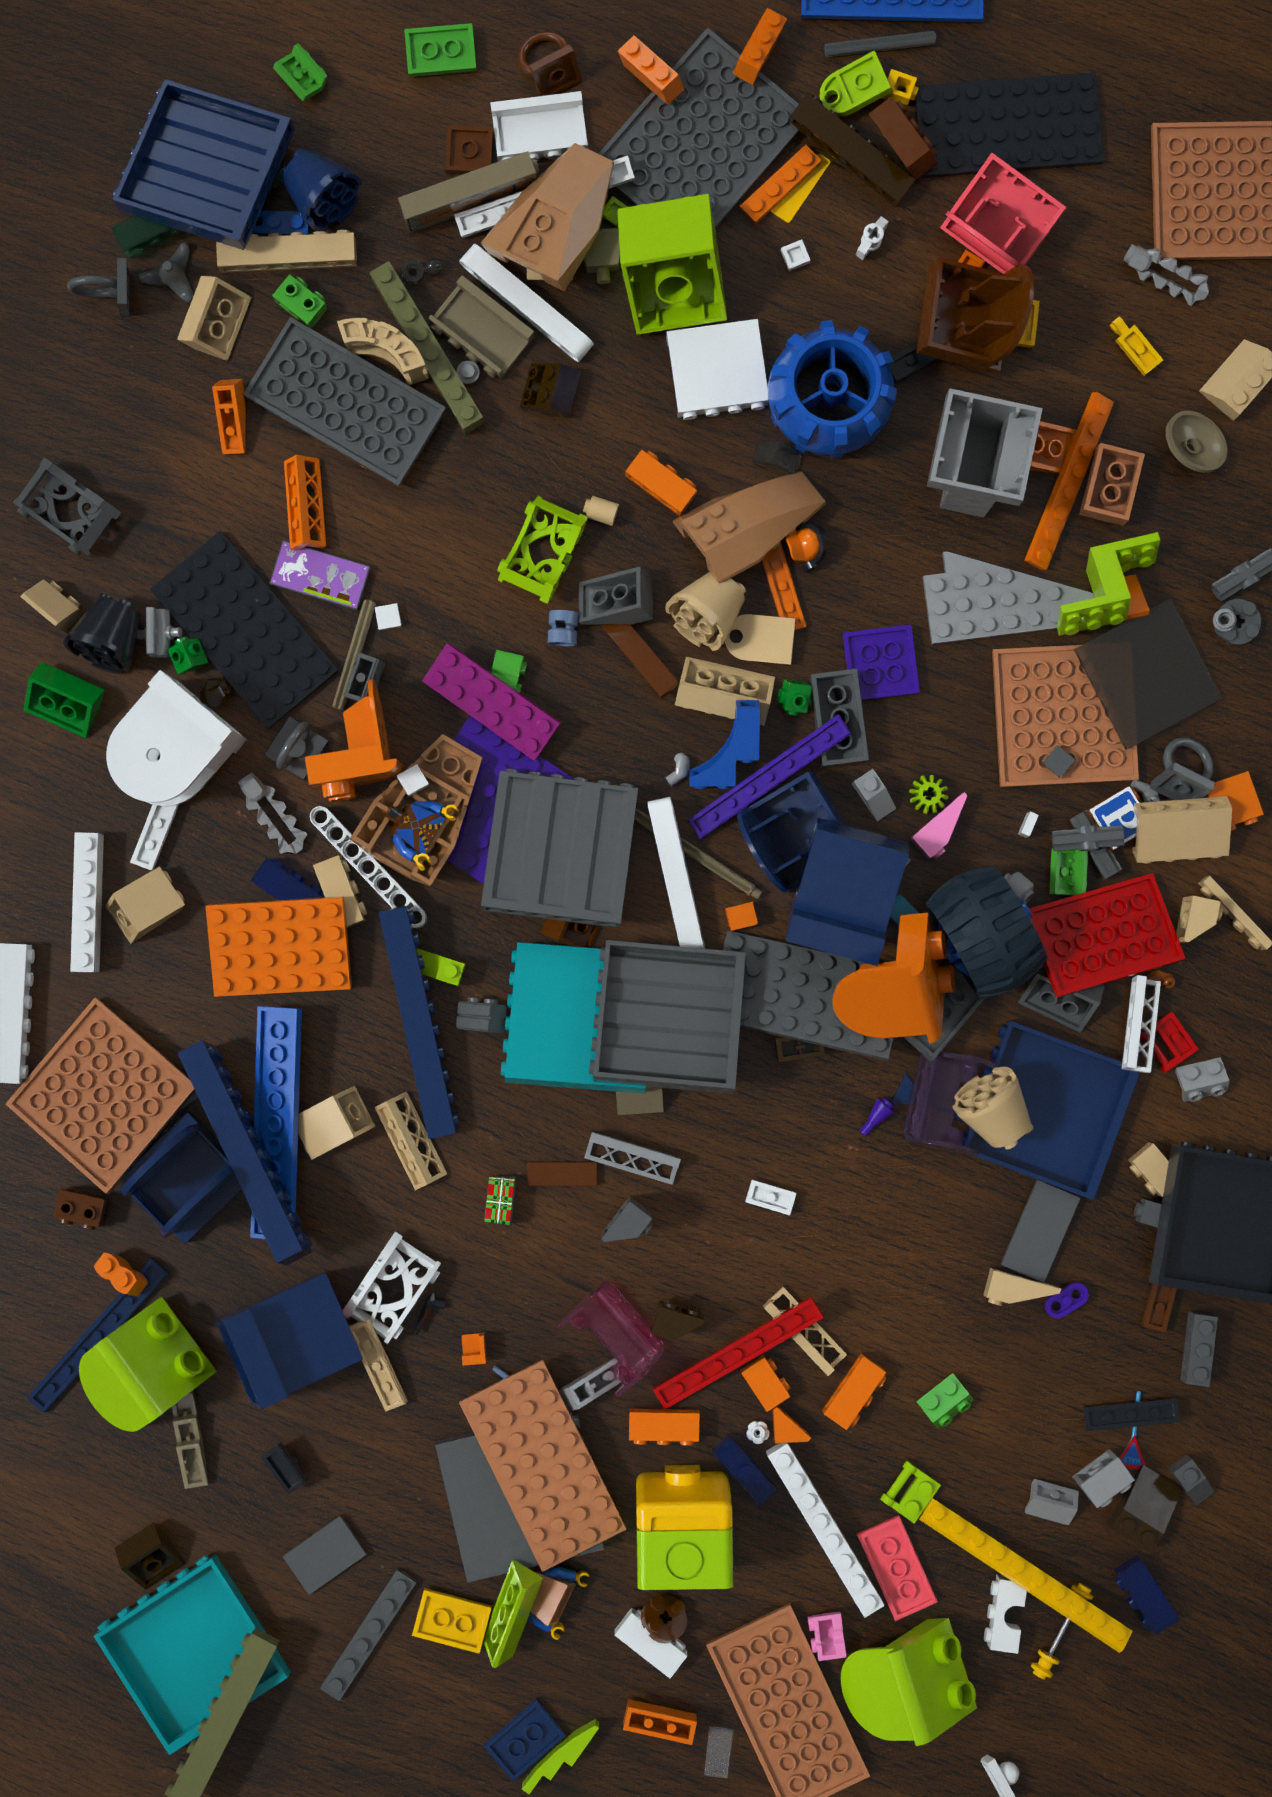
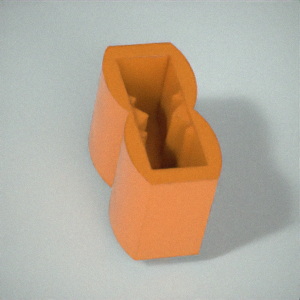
(120, 1274)

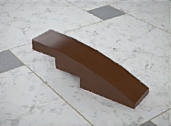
(641, 657)

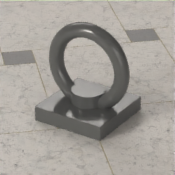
(118, 286)
(294, 744)
(1180, 782)

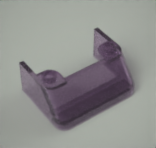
(932, 1100)

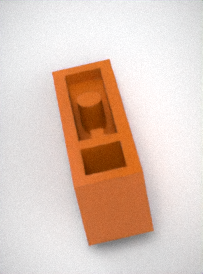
(231, 415)

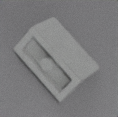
(1052, 1502)

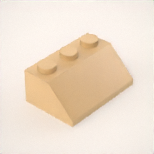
(214, 317)
(1239, 378)

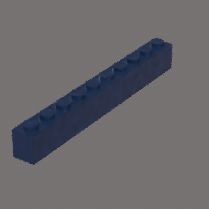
(418, 1021)

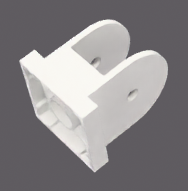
(179, 731)

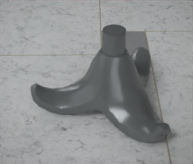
(172, 274)

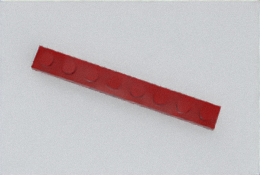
(738, 1352)

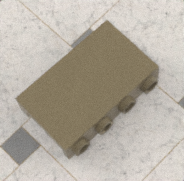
(481, 328)

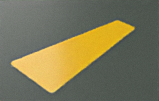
(792, 202)

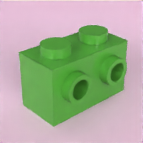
(300, 301)

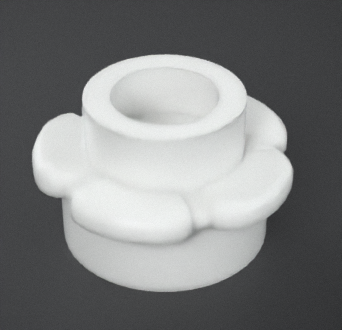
(751, 1432)

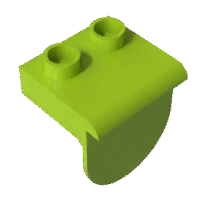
(143, 1368)
(910, 1686)

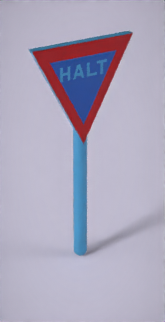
(1132, 1456)

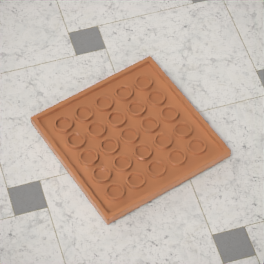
(1212, 190)
(1047, 703)
(101, 1095)

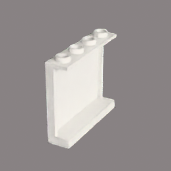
(718, 369)

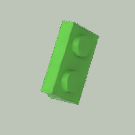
(301, 73)
(1068, 872)
(945, 1401)

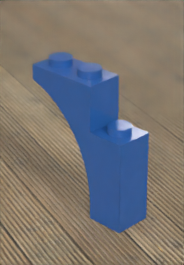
(740, 745)

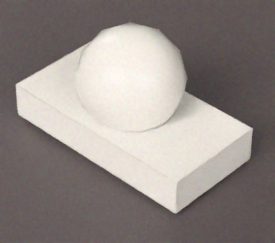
(1002, 1775)

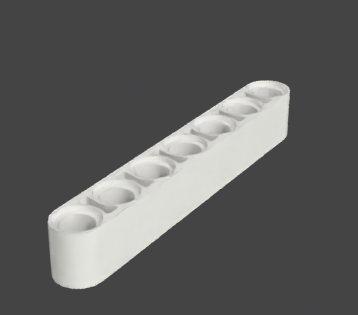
(526, 302)
(360, 859)
(676, 873)

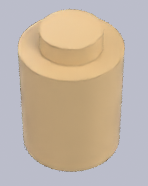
(601, 510)

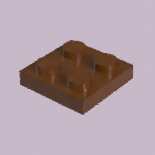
(468, 148)

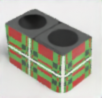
(500, 1199)

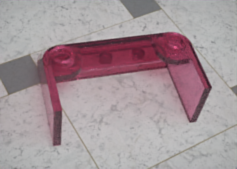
(619, 1330)

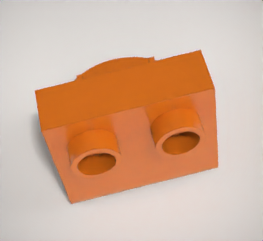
(365, 761)
(901, 994)

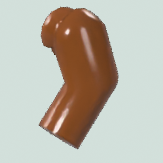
(1167, 979)

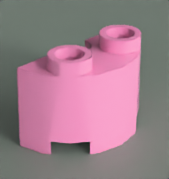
(828, 1636)

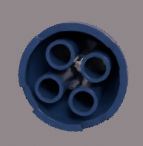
(320, 188)

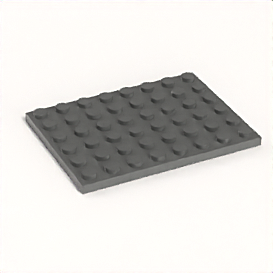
(709, 137)

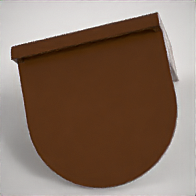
(974, 313)

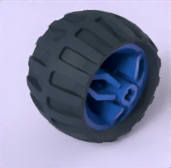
(987, 931)

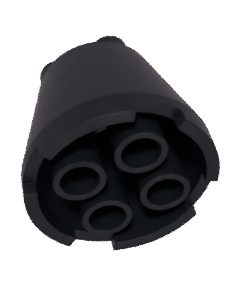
(105, 634)

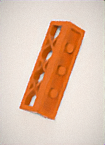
(299, 501)

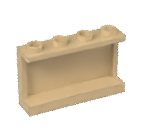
(1182, 829)

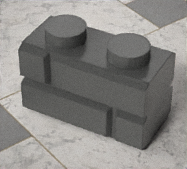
(365, 669)
(481, 1016)

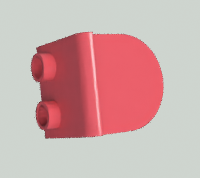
(1002, 216)

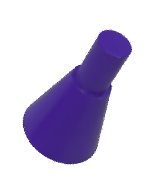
(881, 1111)

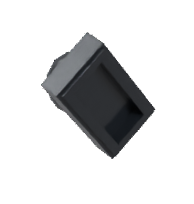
(284, 1467)

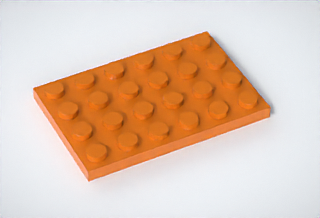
(279, 946)

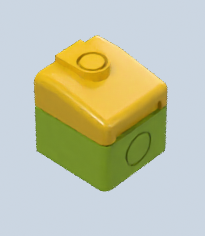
(684, 1529)

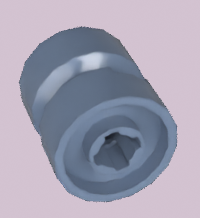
(563, 636)

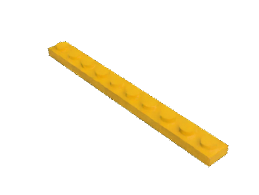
(1026, 1575)

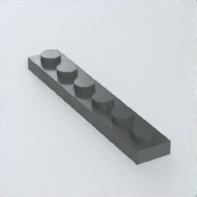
(368, 1634)

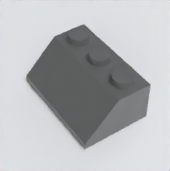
(1070, 1010)
(628, 1222)

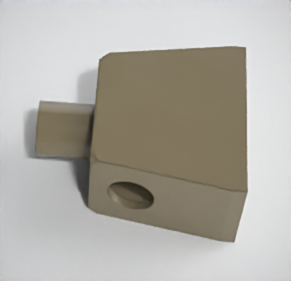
(604, 255)

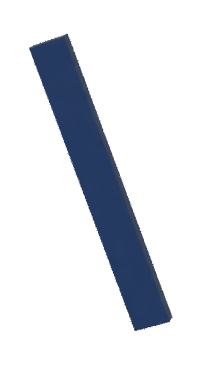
(111, 1319)

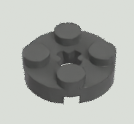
(1251, 622)

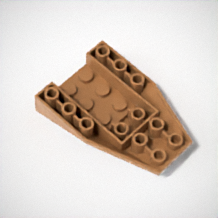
(555, 217)

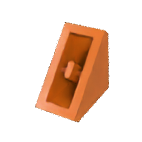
(786, 1429)

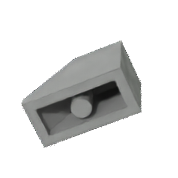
(874, 794)

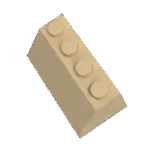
(716, 688)

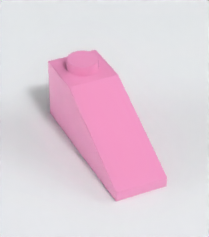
(937, 832)

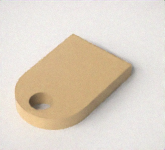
(763, 639)

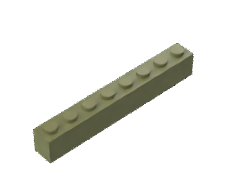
(436, 361)
(224, 1716)

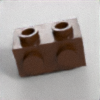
(80, 1208)

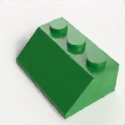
(63, 699)

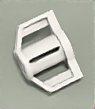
(872, 237)

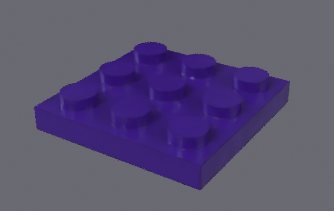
(883, 661)

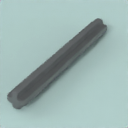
(880, 44)

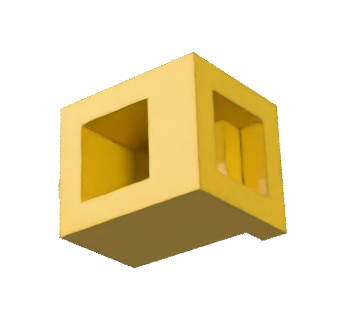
(902, 81)

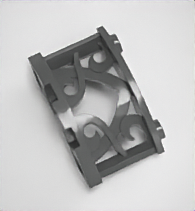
(99, 513)

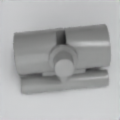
(158, 632)

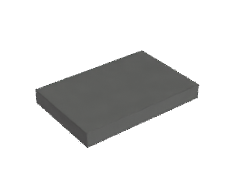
(324, 1554)

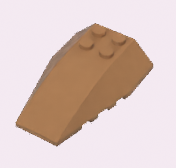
(746, 524)
(451, 778)

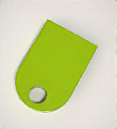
(856, 85)

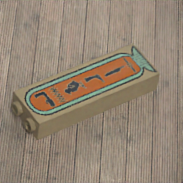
(468, 191)

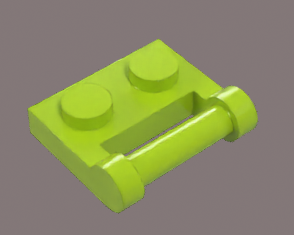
(916, 1496)

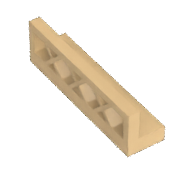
(406, 1142)
(803, 1340)

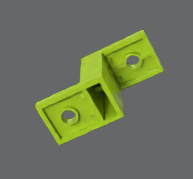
(1108, 584)

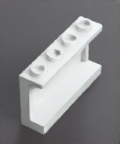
(539, 125)

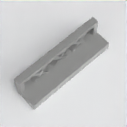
(634, 1149)

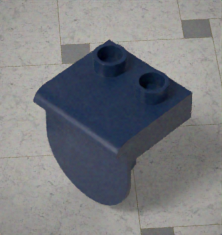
(782, 827)

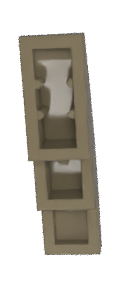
(189, 1442)

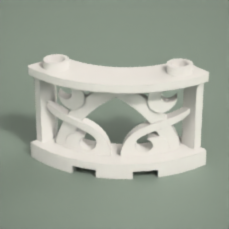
(391, 1257)

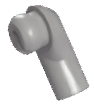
(681, 770)
(1147, 794)

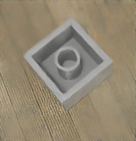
(1104, 1479)

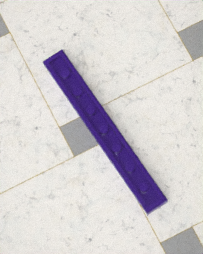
(770, 776)

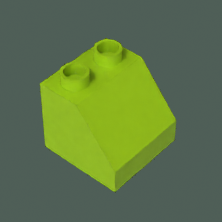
(671, 264)

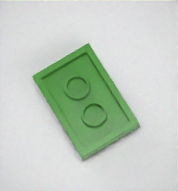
(440, 50)

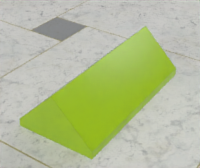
(511, 1613)

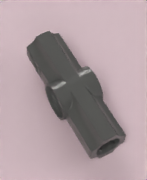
(1243, 575)
(1088, 838)
(1103, 858)

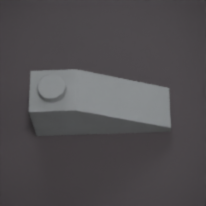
(589, 1386)

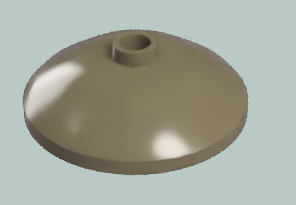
(1196, 441)

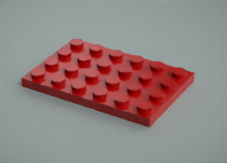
(1106, 935)

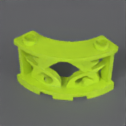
(571, 533)

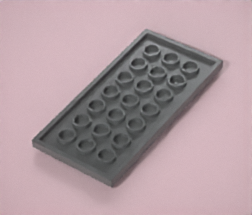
(344, 402)
(792, 992)

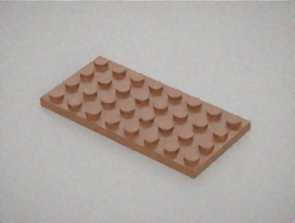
(542, 1465)
(787, 1707)

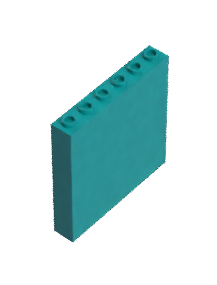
(554, 1018)
(181, 1647)

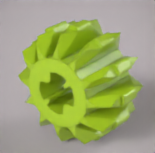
(933, 801)

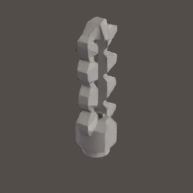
(1141, 259)
(254, 792)

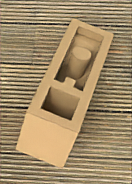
(1013, 1288)

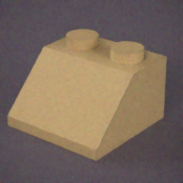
(53, 605)
(1196, 917)

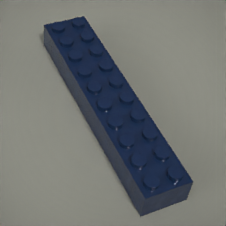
(245, 1152)

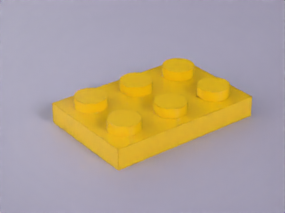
(451, 1620)

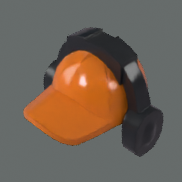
(808, 545)

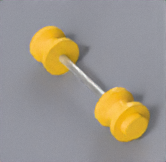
(1046, 1660)

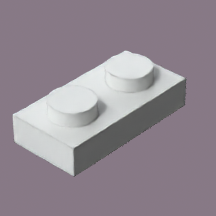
(770, 1197)

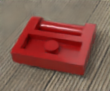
(1175, 1039)

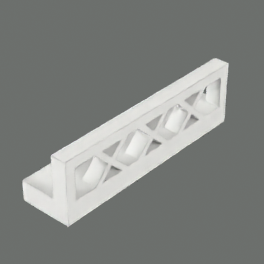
(1135, 1024)

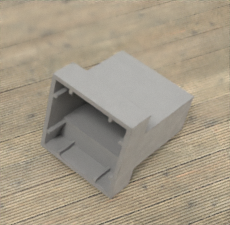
(983, 452)

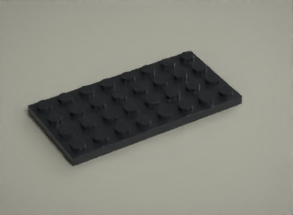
(1020, 120)
(244, 630)

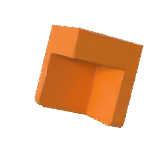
(741, 916)
(474, 1349)

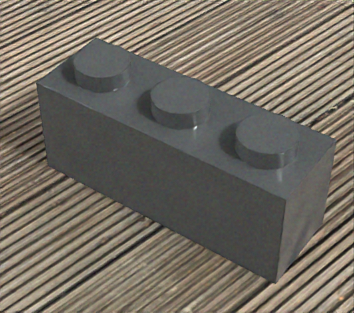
(1199, 1348)

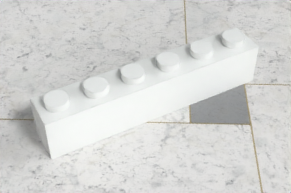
(87, 902)
(14, 1006)

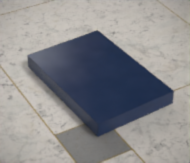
(525, 1739)

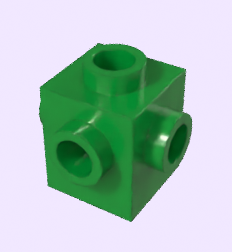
(187, 655)
(795, 697)

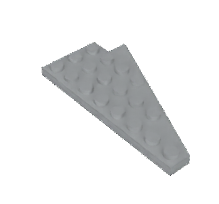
(991, 601)

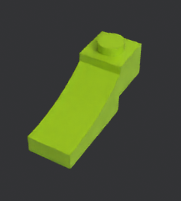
(442, 968)

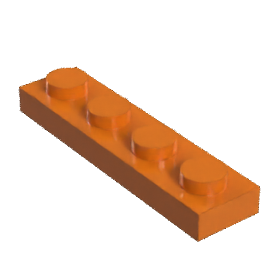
(780, 184)

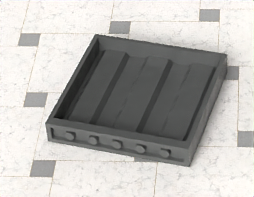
(559, 848)
(668, 1017)

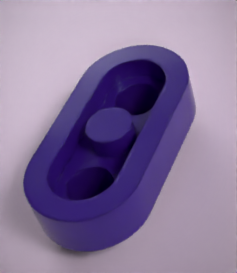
(1066, 1301)

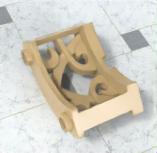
(384, 341)

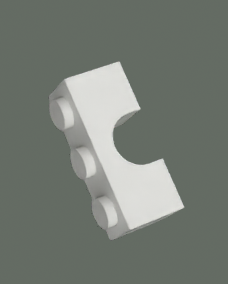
(1000, 1634)

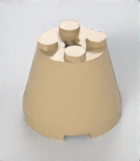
(706, 610)
(994, 1108)

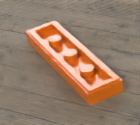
(782, 586)

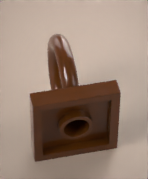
(554, 71)

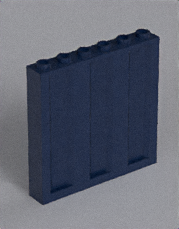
(203, 164)

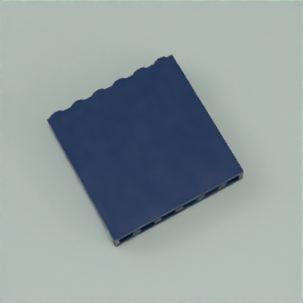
(1072, 1103)

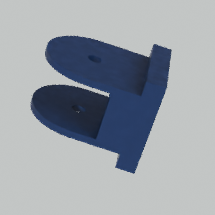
(183, 1179)

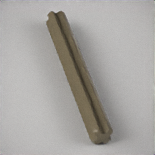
(356, 646)

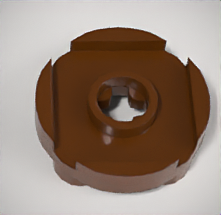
(676, 1615)

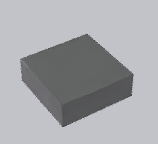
(1058, 761)

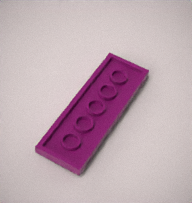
(491, 701)

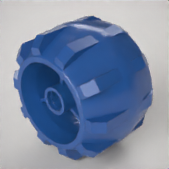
(821, 435)

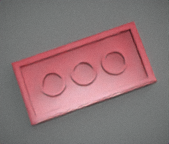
(897, 1567)

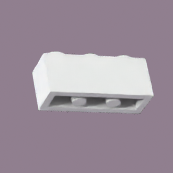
(662, 1656)

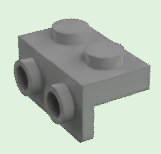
(1202, 1079)

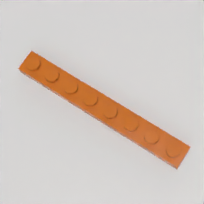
(1069, 481)

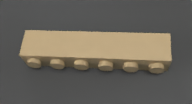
(290, 252)

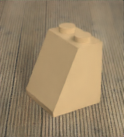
(145, 904)
(333, 1122)

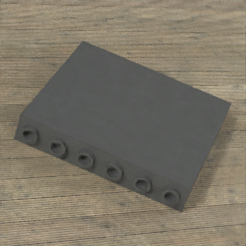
(480, 1512)

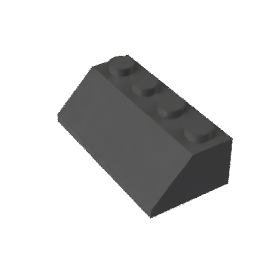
(834, 695)

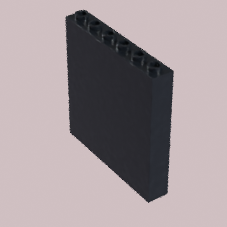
(1215, 1224)

